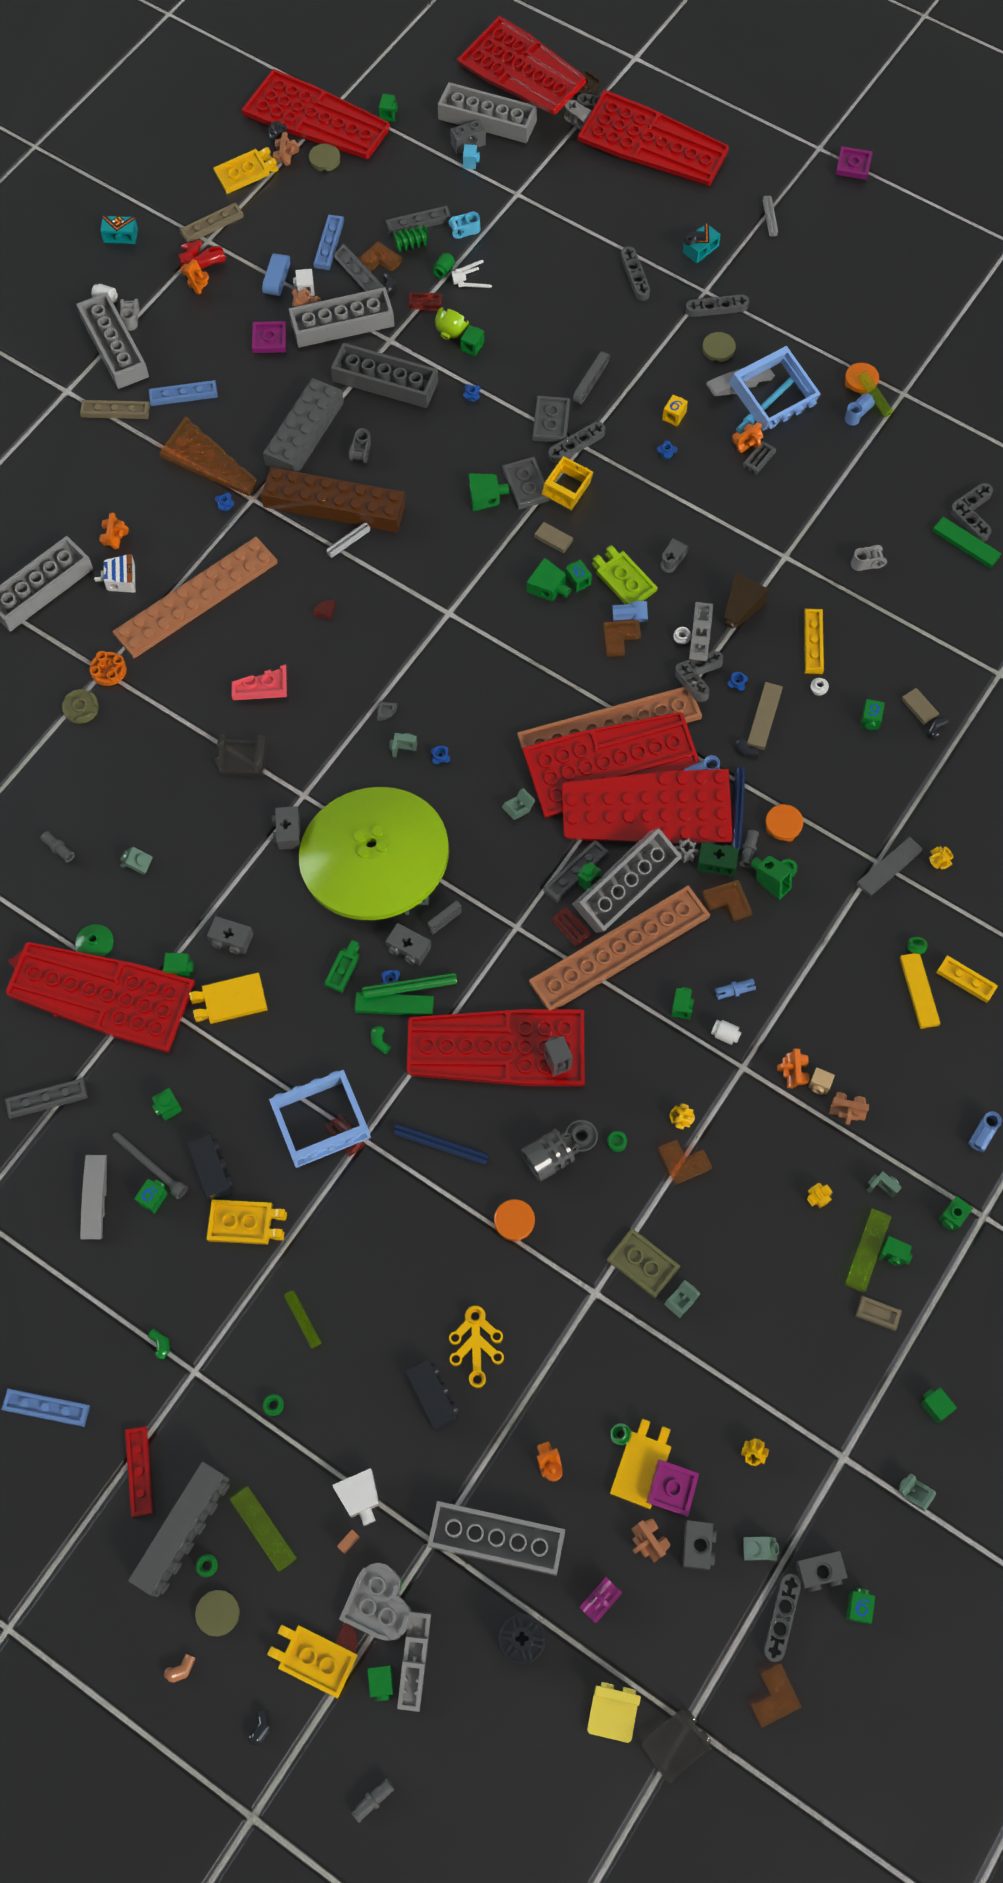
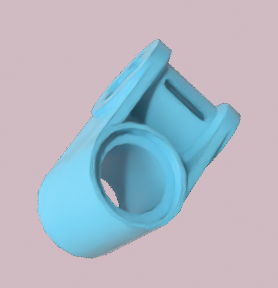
(467, 225)

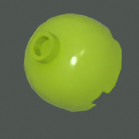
(450, 324)

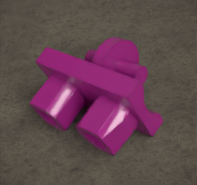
(600, 1600)

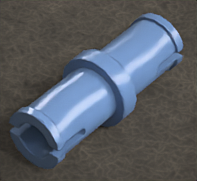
(735, 989)

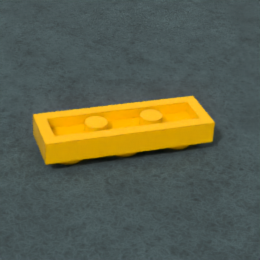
(967, 979)

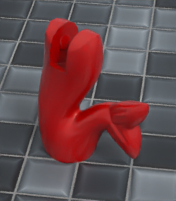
(206, 258)

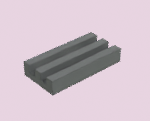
(746, 463)
(444, 917)

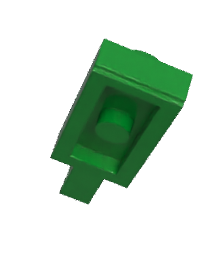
(343, 967)

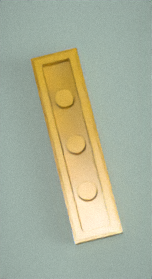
(813, 641)
(919, 990)

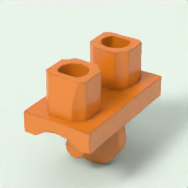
(196, 278)
(750, 437)
(114, 531)
(792, 1068)
(549, 1462)

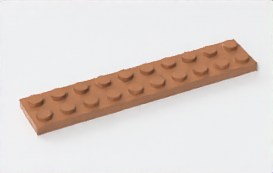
(194, 597)
(652, 706)
(619, 949)

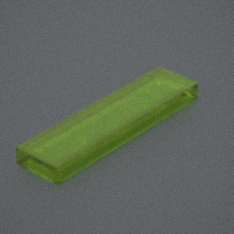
(868, 1250)
(263, 1529)

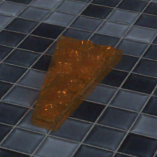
(202, 455)

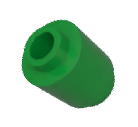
(443, 265)

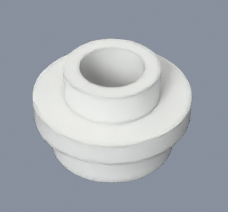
(684, 632)
(819, 690)

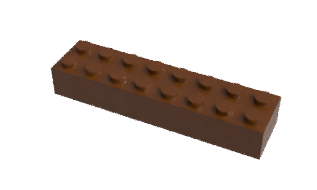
(333, 499)

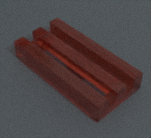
(429, 301)
(581, 938)
(334, 1122)

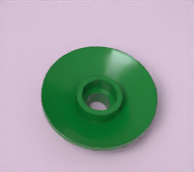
(101, 946)

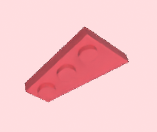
(267, 685)

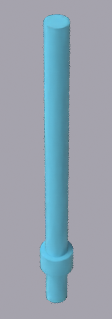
(750, 419)

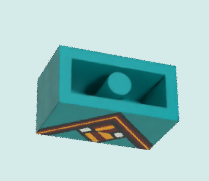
(119, 229)
(702, 248)

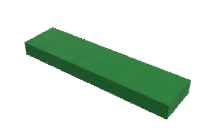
(966, 542)
(395, 1004)

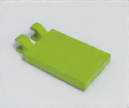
(624, 576)

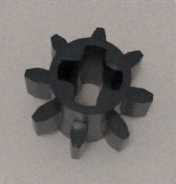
(276, 130)

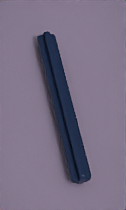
(738, 806)
(441, 1144)

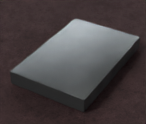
(551, 419)
(525, 482)

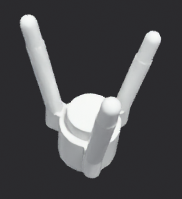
(459, 276)

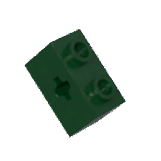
(724, 865)

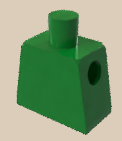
(485, 490)
(548, 582)
(773, 875)

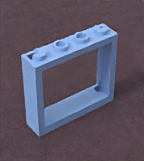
(795, 371)
(328, 1145)

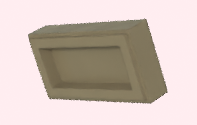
(553, 537)
(920, 706)
(878, 1313)

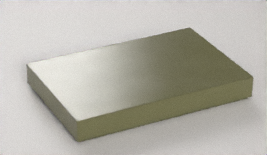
(643, 1263)

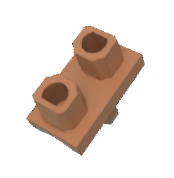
(285, 149)
(303, 298)
(848, 1109)
(647, 1542)

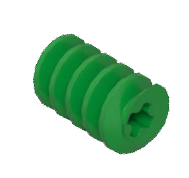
(411, 237)

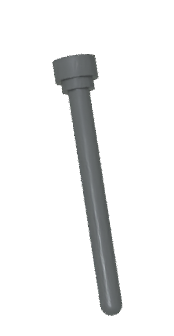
(177, 1188)

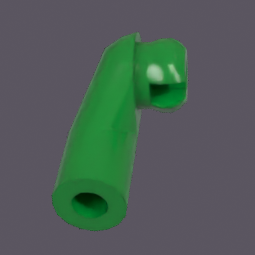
(377, 1039)
(162, 1343)

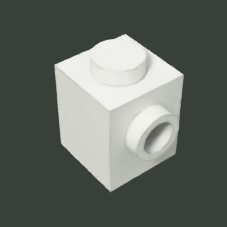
(304, 279)

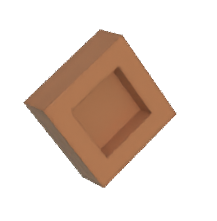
(348, 1541)

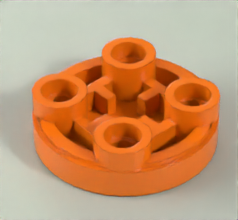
(852, 377)
(108, 668)
(784, 822)
(514, 1220)

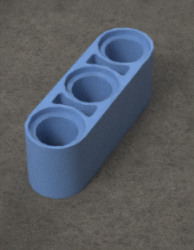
(276, 274)

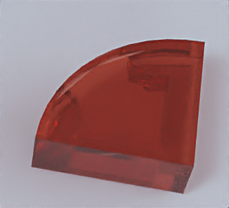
(325, 609)
(347, 1638)

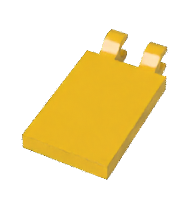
(245, 169)
(230, 999)
(243, 1222)
(639, 1465)
(314, 1660)

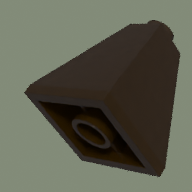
(744, 600)

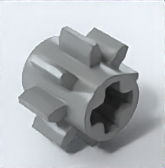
(687, 845)

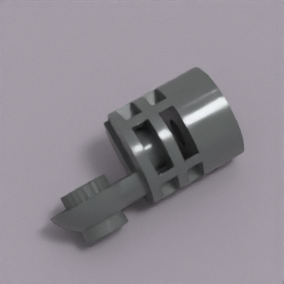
(557, 1150)

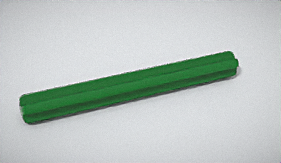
(409, 985)

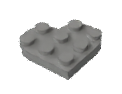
(376, 1604)

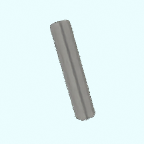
(770, 216)
(348, 539)

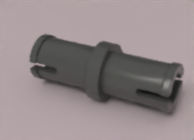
(57, 846)
(749, 848)
(372, 1800)

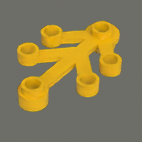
(476, 1342)

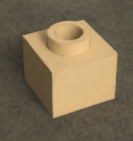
(821, 1081)

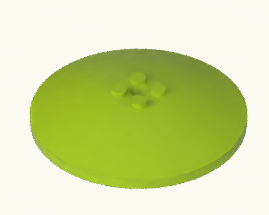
(378, 879)

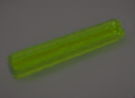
(875, 392)
(302, 1319)

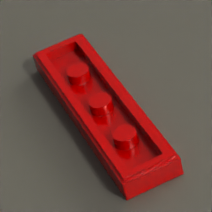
(139, 1472)

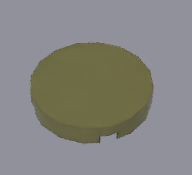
(324, 157)
(718, 346)
(80, 706)
(217, 1613)

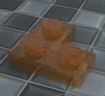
(381, 255)
(617, 632)
(730, 895)
(682, 1167)
(781, 1699)

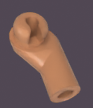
(180, 1672)

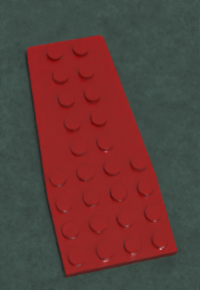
(522, 66)
(316, 115)
(652, 139)
(608, 752)
(628, 807)
(103, 994)
(496, 1046)

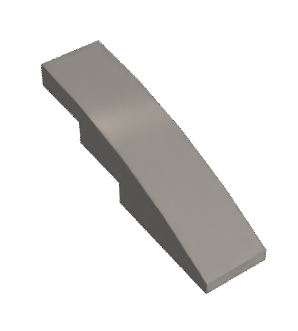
(721, 385)
(701, 631)
(93, 1196)
(414, 1661)

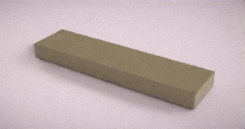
(211, 223)
(115, 409)
(764, 716)

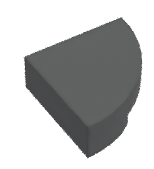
(386, 710)

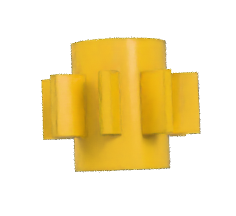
(941, 857)
(682, 1116)
(819, 1195)
(754, 1452)

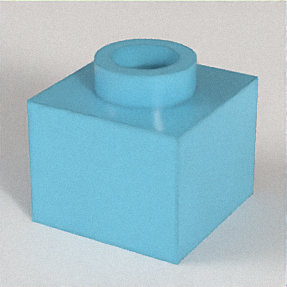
(470, 156)

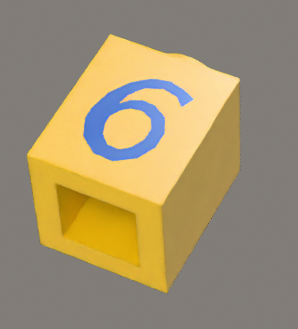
(675, 410)

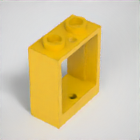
(559, 493)

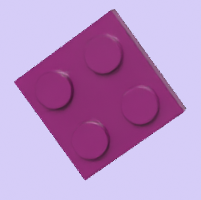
(854, 163)
(269, 337)
(672, 1488)

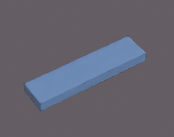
(328, 242)
(183, 393)
(46, 1407)

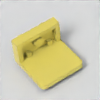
(613, 1712)

